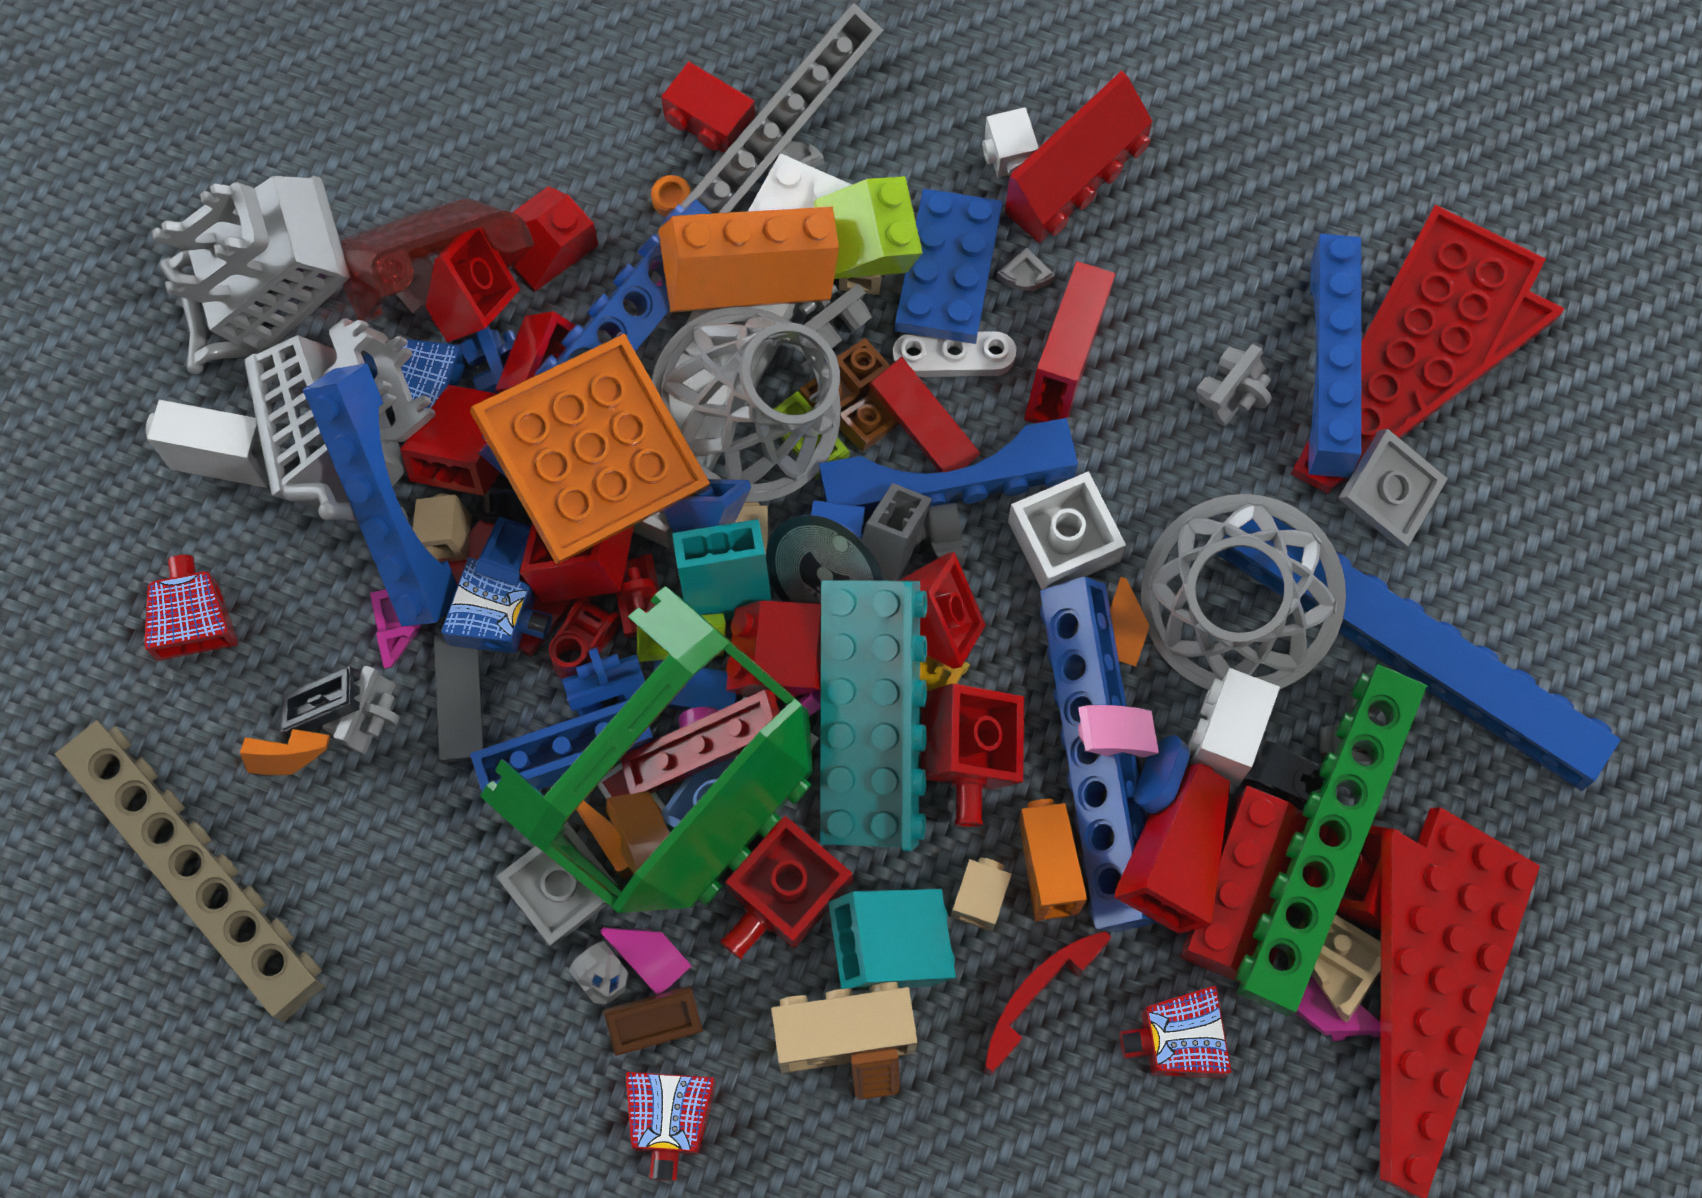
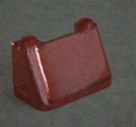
(384, 255)

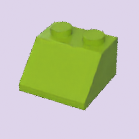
(874, 227)

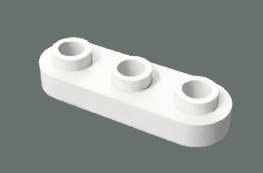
(972, 361)

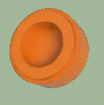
(668, 193)

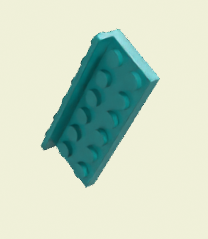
(872, 713)

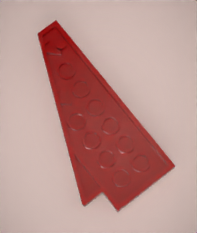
(1443, 326)
(1444, 946)

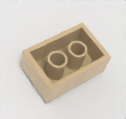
(842, 1024)

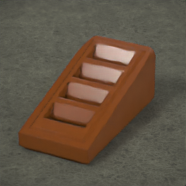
(875, 1073)

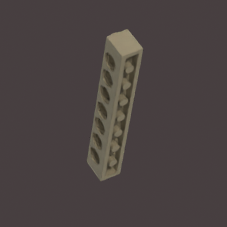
(87, 760)

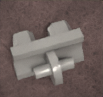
(848, 307)
(1240, 389)
(375, 703)

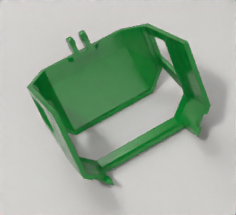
(723, 821)

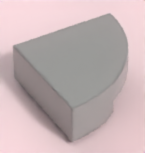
(803, 153)
(1025, 272)

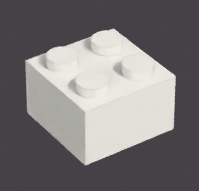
(1066, 531)
(1234, 724)

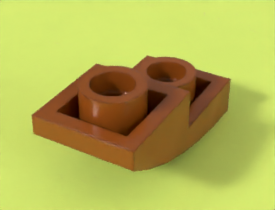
(857, 369)
(867, 421)
(638, 824)

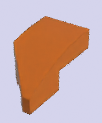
(1128, 623)
(282, 759)

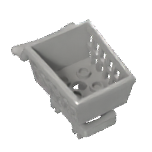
(241, 250)
(301, 363)

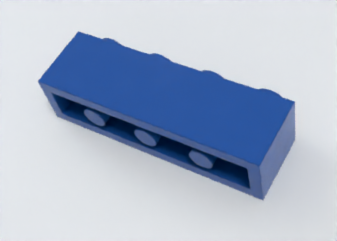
(548, 752)

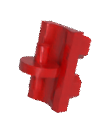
(637, 590)

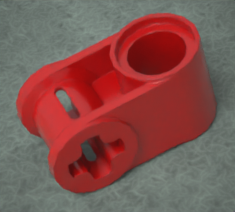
(583, 630)

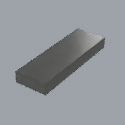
(458, 701)

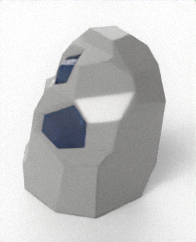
(600, 973)

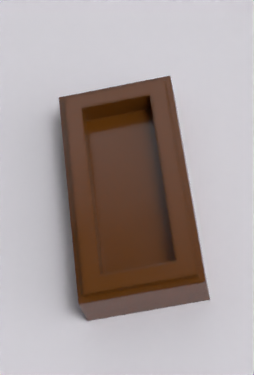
(653, 1020)

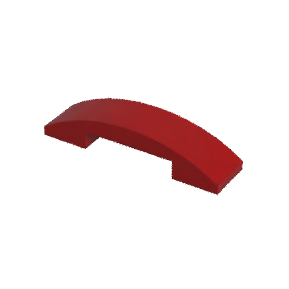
(1075, 957)

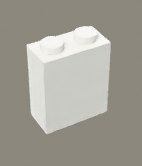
(208, 442)

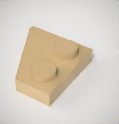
(1347, 966)

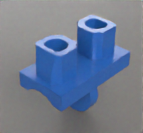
(489, 347)
(602, 681)

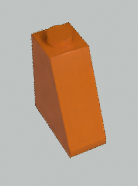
(1051, 861)

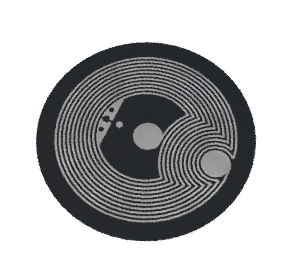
(815, 550)

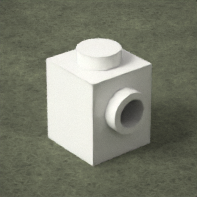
(1008, 140)

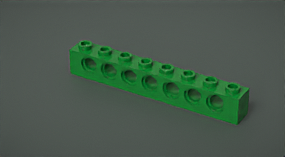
(1399, 701)

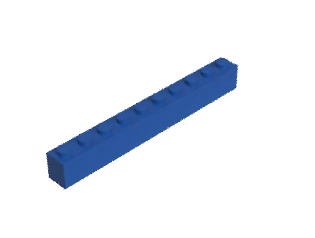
(1451, 667)

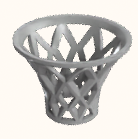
(736, 375)
(1260, 509)

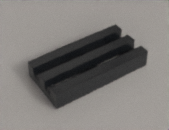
(320, 708)

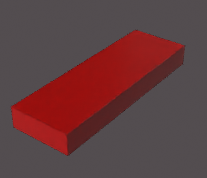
(923, 417)

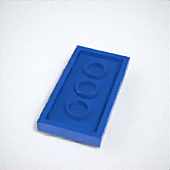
(950, 279)

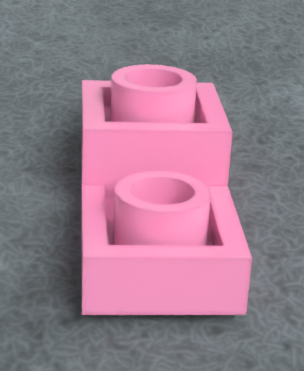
(1117, 730)

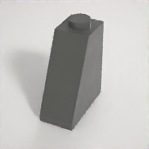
(895, 529)

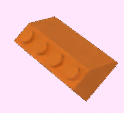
(749, 258)

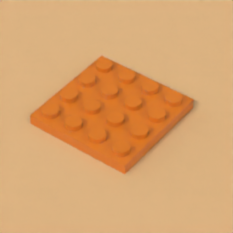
(589, 448)

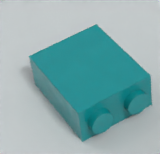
(722, 567)
(892, 938)

